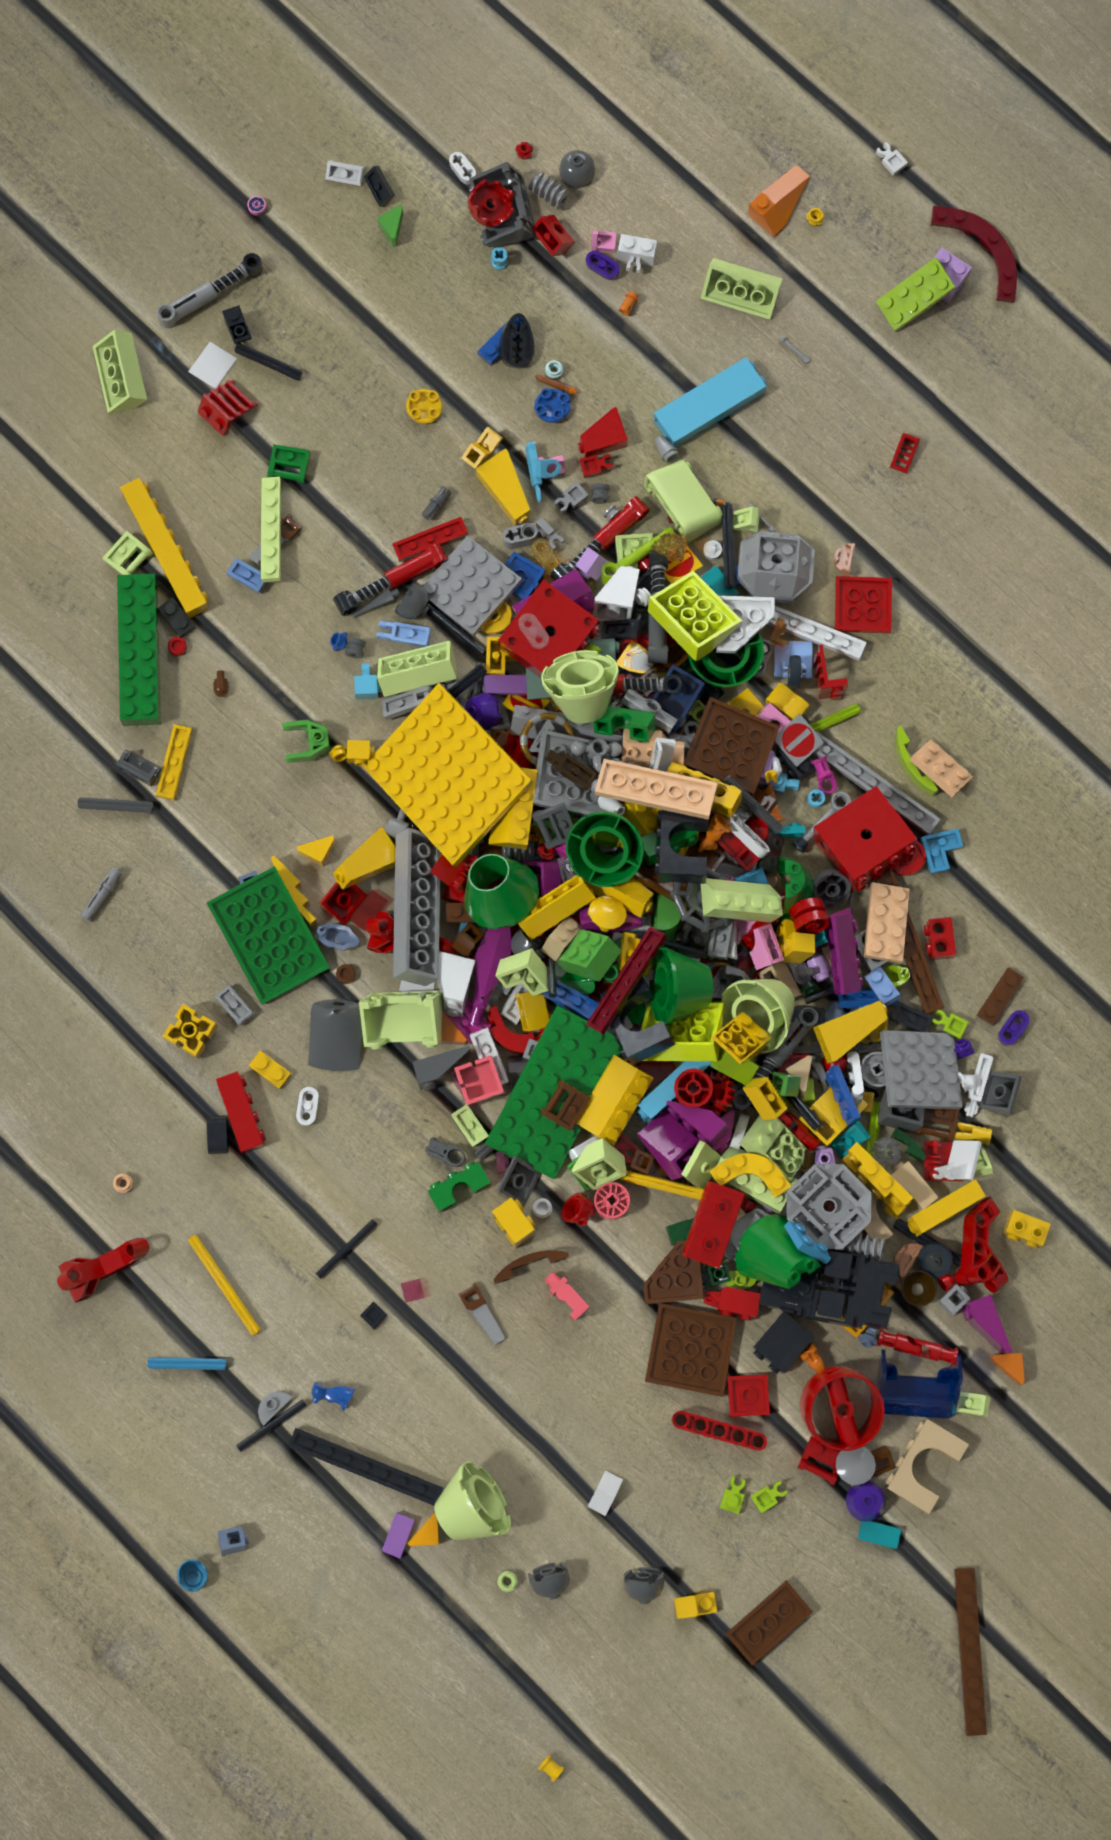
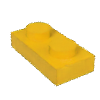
(269, 1069)

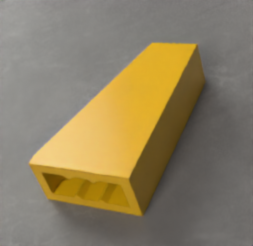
(504, 486)
(369, 860)
(631, 894)
(846, 1031)
(946, 1208)

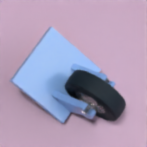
(793, 662)

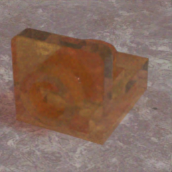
(779, 629)

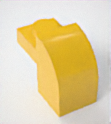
(483, 449)

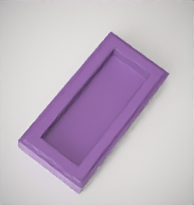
(398, 1535)

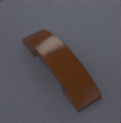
(648, 1165)
(553, 1257)

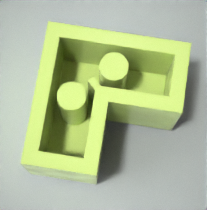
(524, 969)

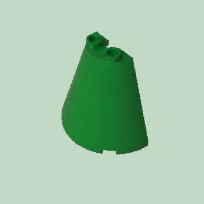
(800, 886)
(771, 1255)

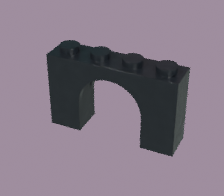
(671, 865)
(644, 1043)

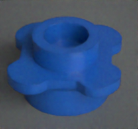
(338, 641)

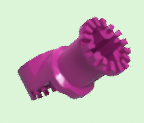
(824, 773)

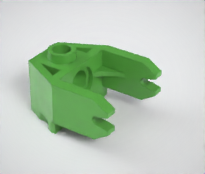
(316, 747)

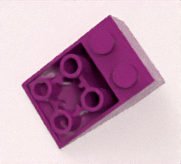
(698, 1120)
(669, 1143)

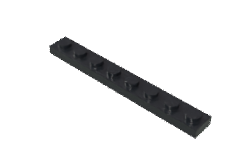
(365, 1466)

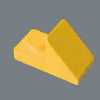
(695, 1605)

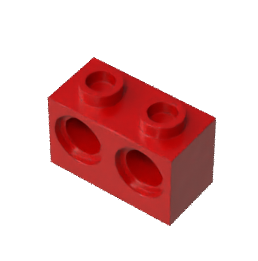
(945, 938)

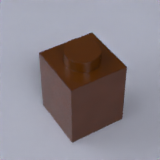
(468, 940)

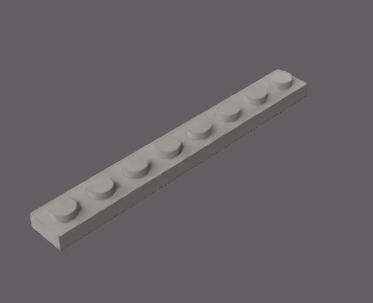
(869, 779)

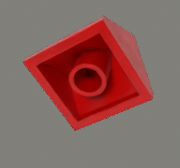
(342, 902)

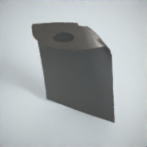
(335, 1037)

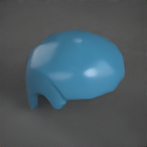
(192, 1575)

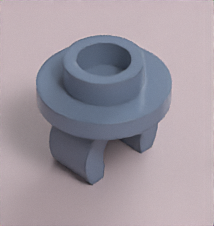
(868, 1339)

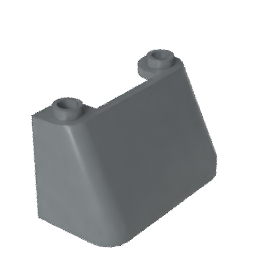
(521, 221)

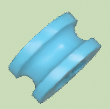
(816, 804)

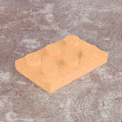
(941, 768)

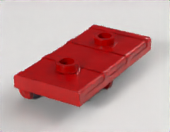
(713, 1224)

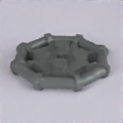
(694, 903)

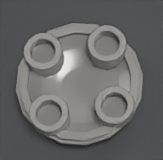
(855, 1466)

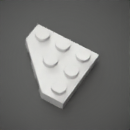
(753, 612)

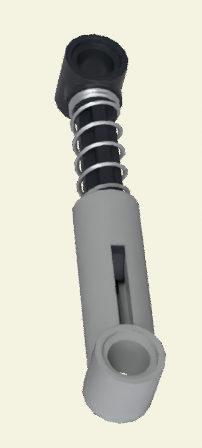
(207, 292)

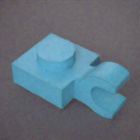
(784, 783)

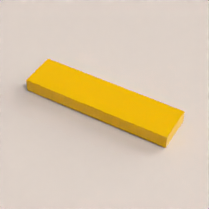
(174, 762)

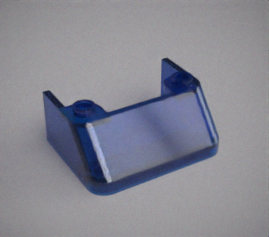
(919, 1395)

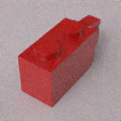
(734, 1301)

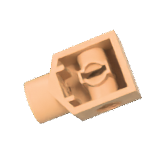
(641, 752)

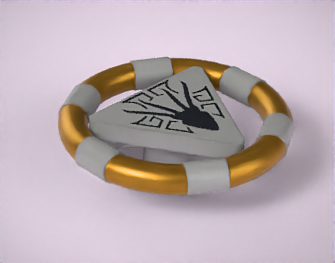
(547, 726)

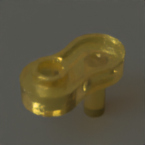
(546, 558)

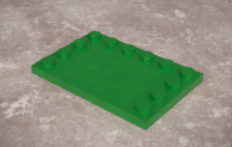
(267, 935)

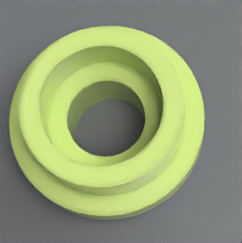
(507, 1588)

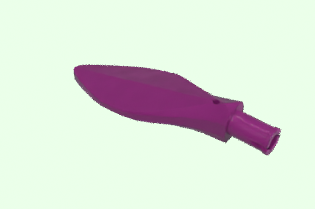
(492, 948)

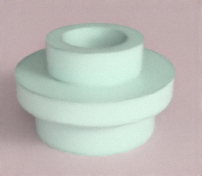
(554, 364)

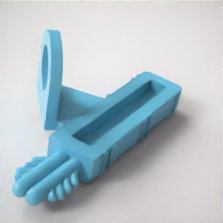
(538, 468)

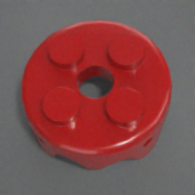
(498, 196)

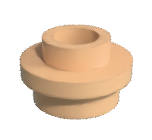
(116, 1183)

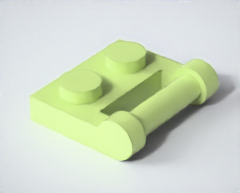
(123, 550)

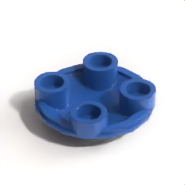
(552, 405)

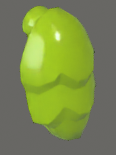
(897, 975)

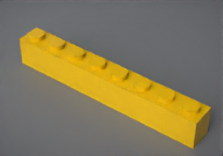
(162, 544)

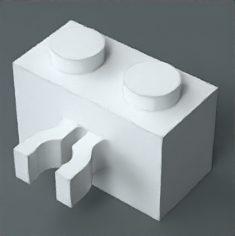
(636, 250)

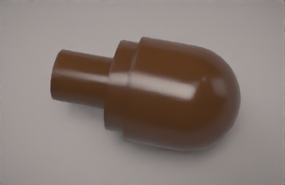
(220, 684)

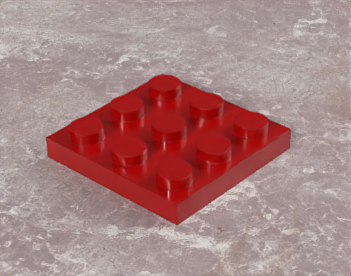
(863, 604)

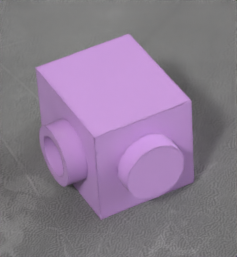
(591, 564)
(824, 1155)

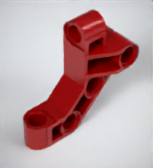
(382, 935)
(980, 1264)
(83, 1274)

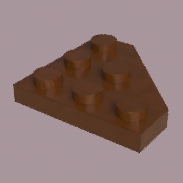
(675, 1279)

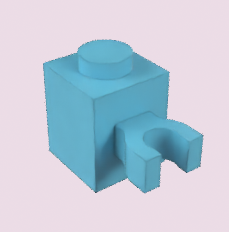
(366, 685)

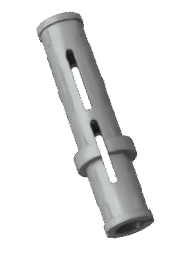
(106, 886)

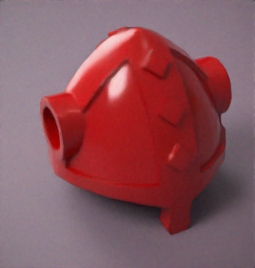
(578, 1209)

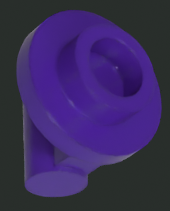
(963, 1048)

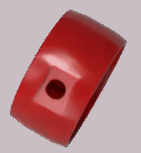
(844, 1423)

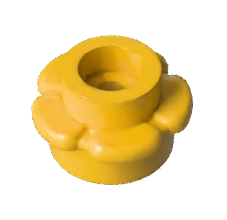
(815, 212)
(338, 753)

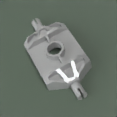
(738, 1230)

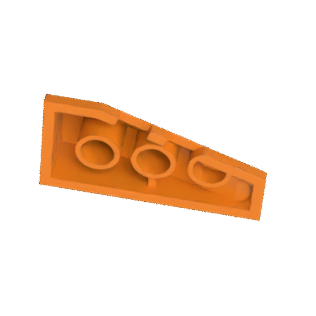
(777, 202)

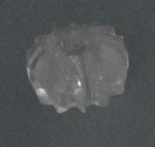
(886, 1153)

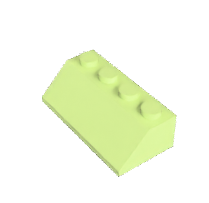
(741, 288)
(119, 372)
(416, 668)
(740, 900)
(755, 1188)

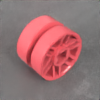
(619, 1195)

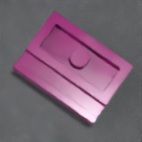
(463, 1025)

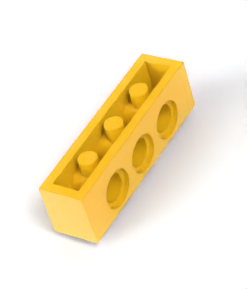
(731, 794)

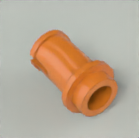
(627, 305)

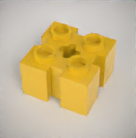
(186, 1020)

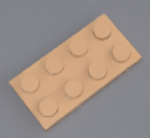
(886, 922)

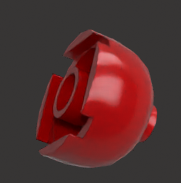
(693, 1088)

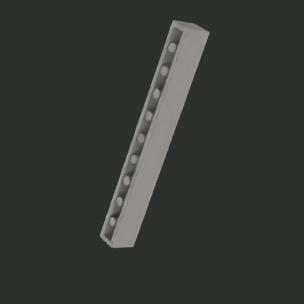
(581, 730)

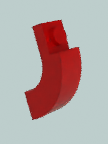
(503, 1037)

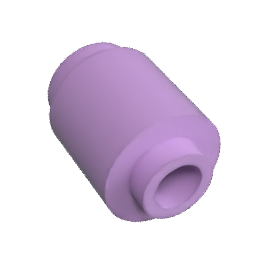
(820, 967)

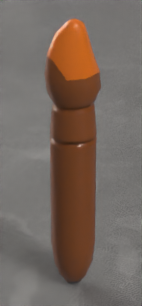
(556, 384)

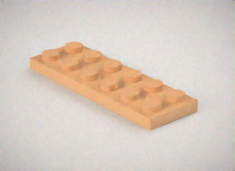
(656, 789)

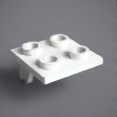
(961, 1161)

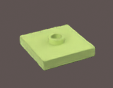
(699, 1164)

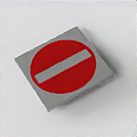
(798, 740)

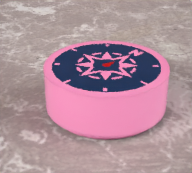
(256, 205)

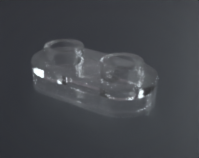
(536, 630)

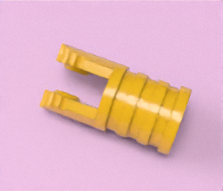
(974, 1133)

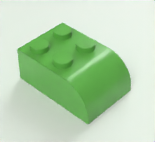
(665, 916)
(589, 955)

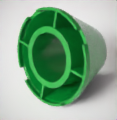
(751, 660)
(594, 865)
(507, 902)
(678, 986)

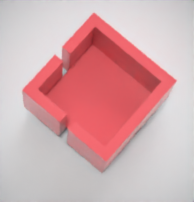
(480, 1081)

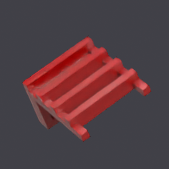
(219, 412)
(828, 688)

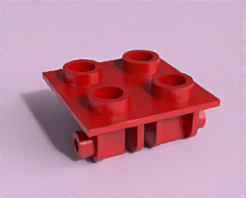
(453, 876)
(936, 1155)

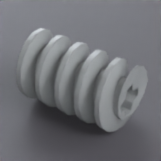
(548, 190)
(866, 1247)

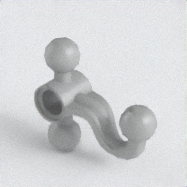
(613, 749)

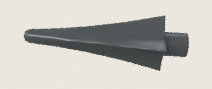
(384, 599)

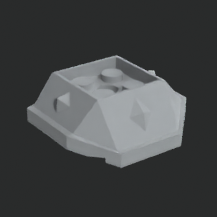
(782, 580)
(850, 1198)

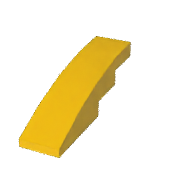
(293, 885)

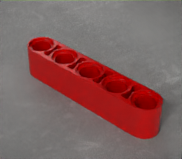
(729, 1430)

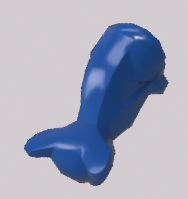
(336, 1394)

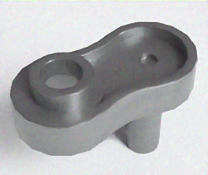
(800, 972)

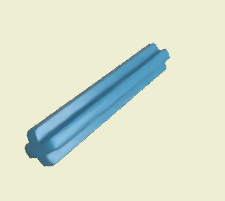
(187, 1363)

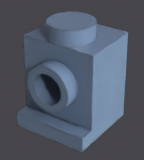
(233, 1534)

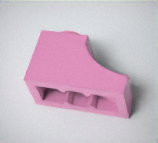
(766, 947)

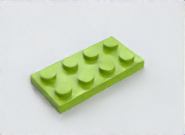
(916, 294)

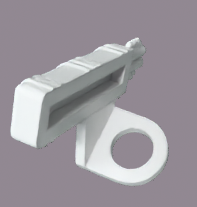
(976, 1083)

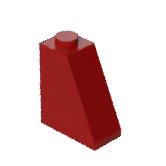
(604, 435)

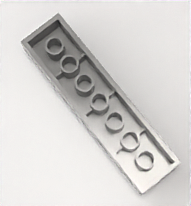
(416, 909)

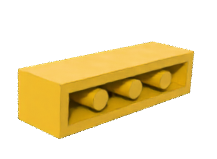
(557, 906)

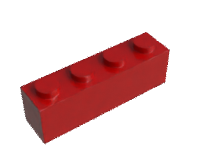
(240, 1113)

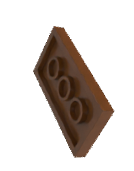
(769, 1622)

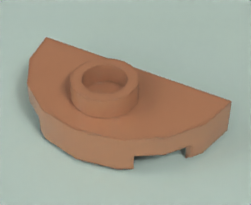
(843, 558)
(906, 1257)

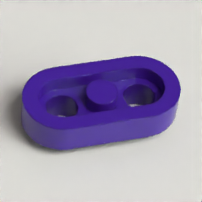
(603, 265)
(1013, 1028)

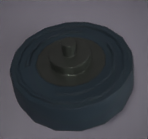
(935, 1259)

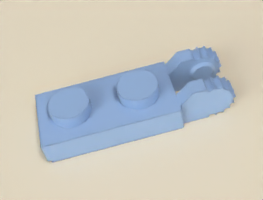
(405, 633)

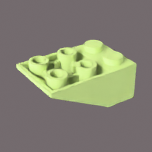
(775, 1143)

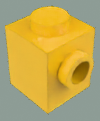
(359, 752)

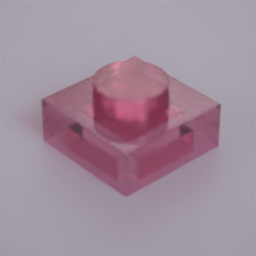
(502, 1162)
(412, 1290)

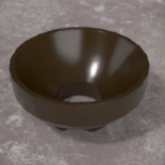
(926, 1281)

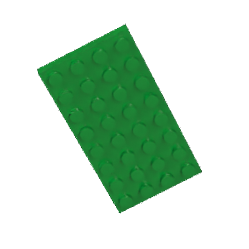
(563, 1052)

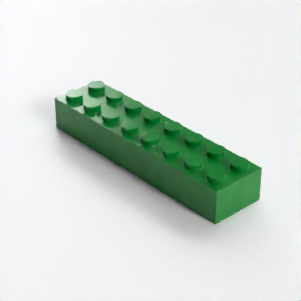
(138, 650)

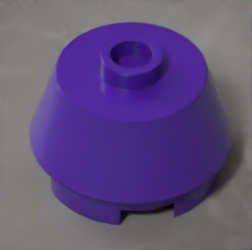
(484, 710)
(865, 1501)

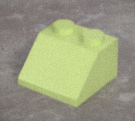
(599, 1164)

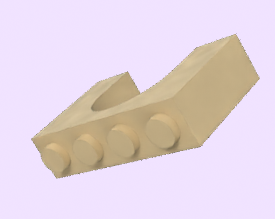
(915, 1185)
(903, 1482)

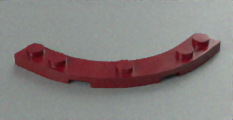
(990, 238)

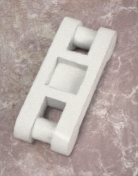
(855, 1076)

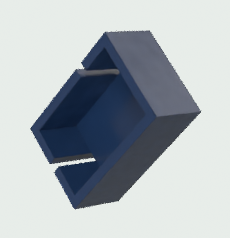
(683, 704)

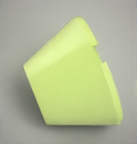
(581, 684)
(765, 1002)
(472, 1505)

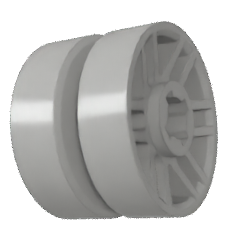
(869, 1078)

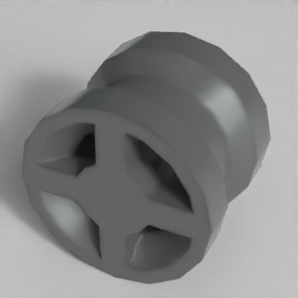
(600, 493)
(355, 648)

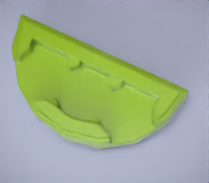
(739, 1281)

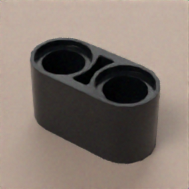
(217, 1135)

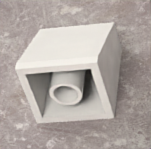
(617, 596)
(455, 982)

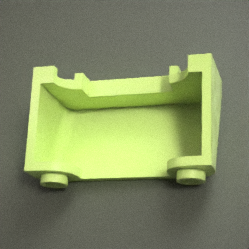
(683, 499)
(401, 1017)

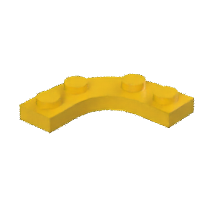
(751, 1165)

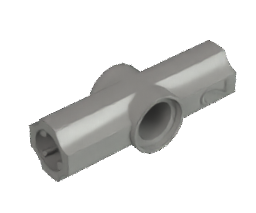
(636, 702)

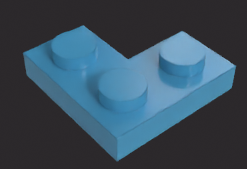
(936, 846)
(805, 1243)

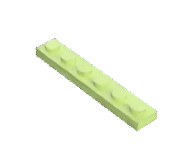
(271, 529)

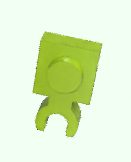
(953, 1025)
(765, 1497)
(732, 1499)

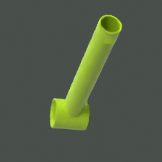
(632, 558)

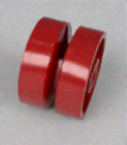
(809, 916)

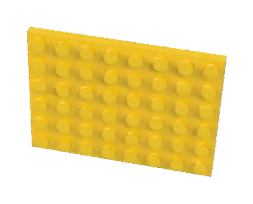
(448, 774)

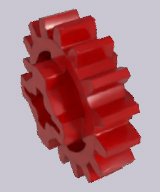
(721, 1093)

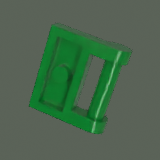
(291, 458)

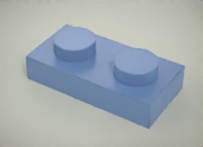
(246, 575)
(882, 986)

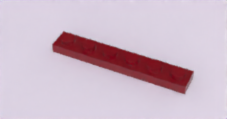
(626, 980)

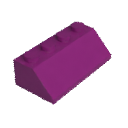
(573, 587)
(843, 955)

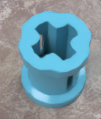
(499, 264)

